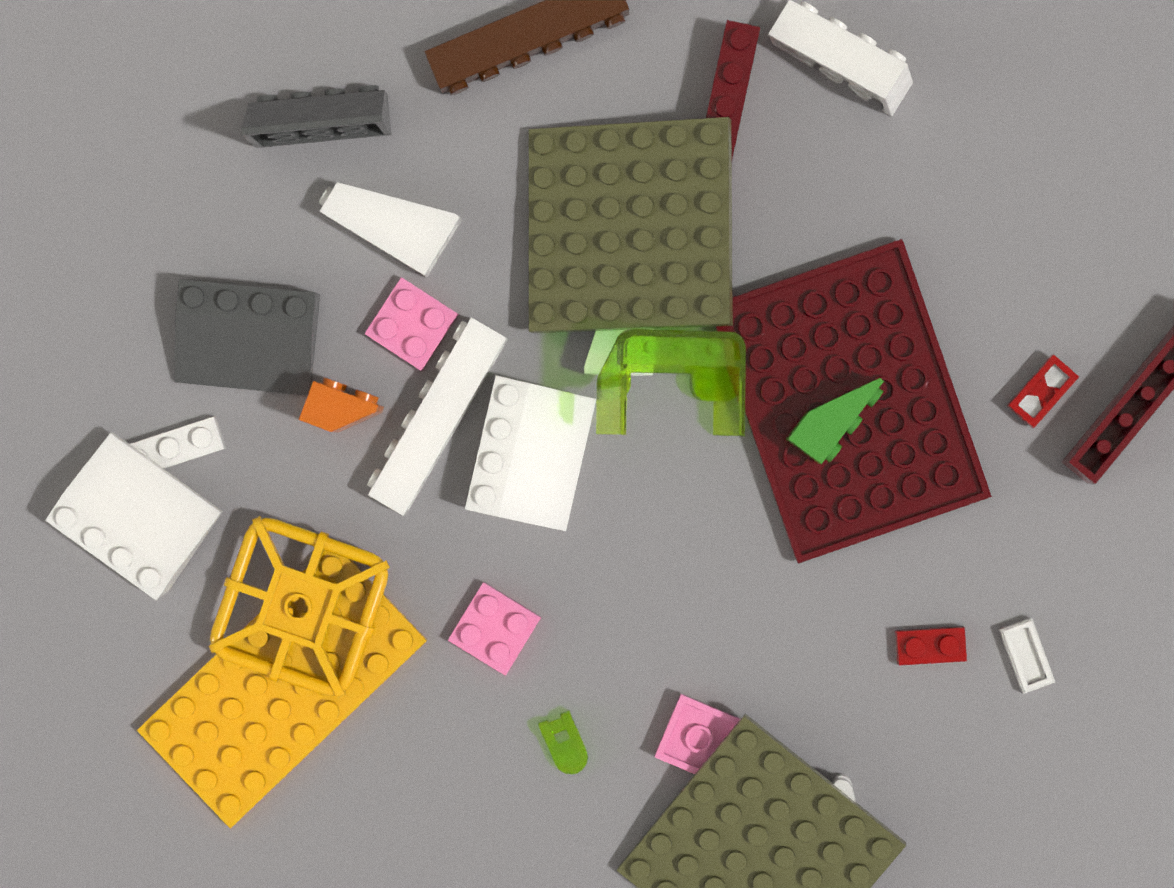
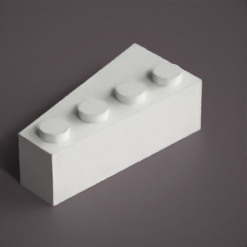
(842, 54)

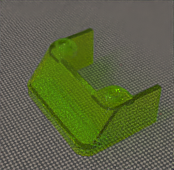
(710, 357)

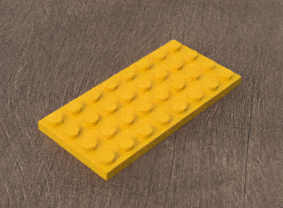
(242, 734)

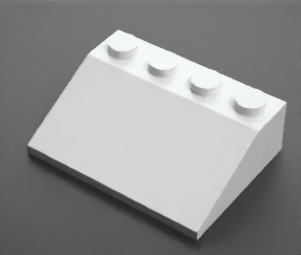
(530, 453)
(134, 516)

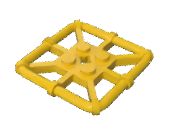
(319, 596)

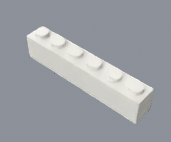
(437, 416)

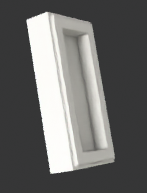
(1026, 655)

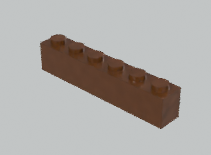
(519, 37)

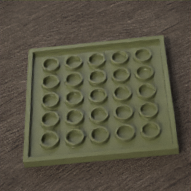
(630, 226)
(761, 822)

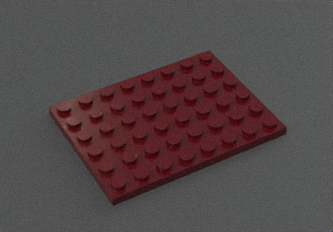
(823, 339)

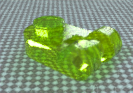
(571, 754)

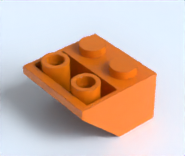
(335, 409)

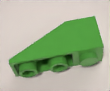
(824, 426)

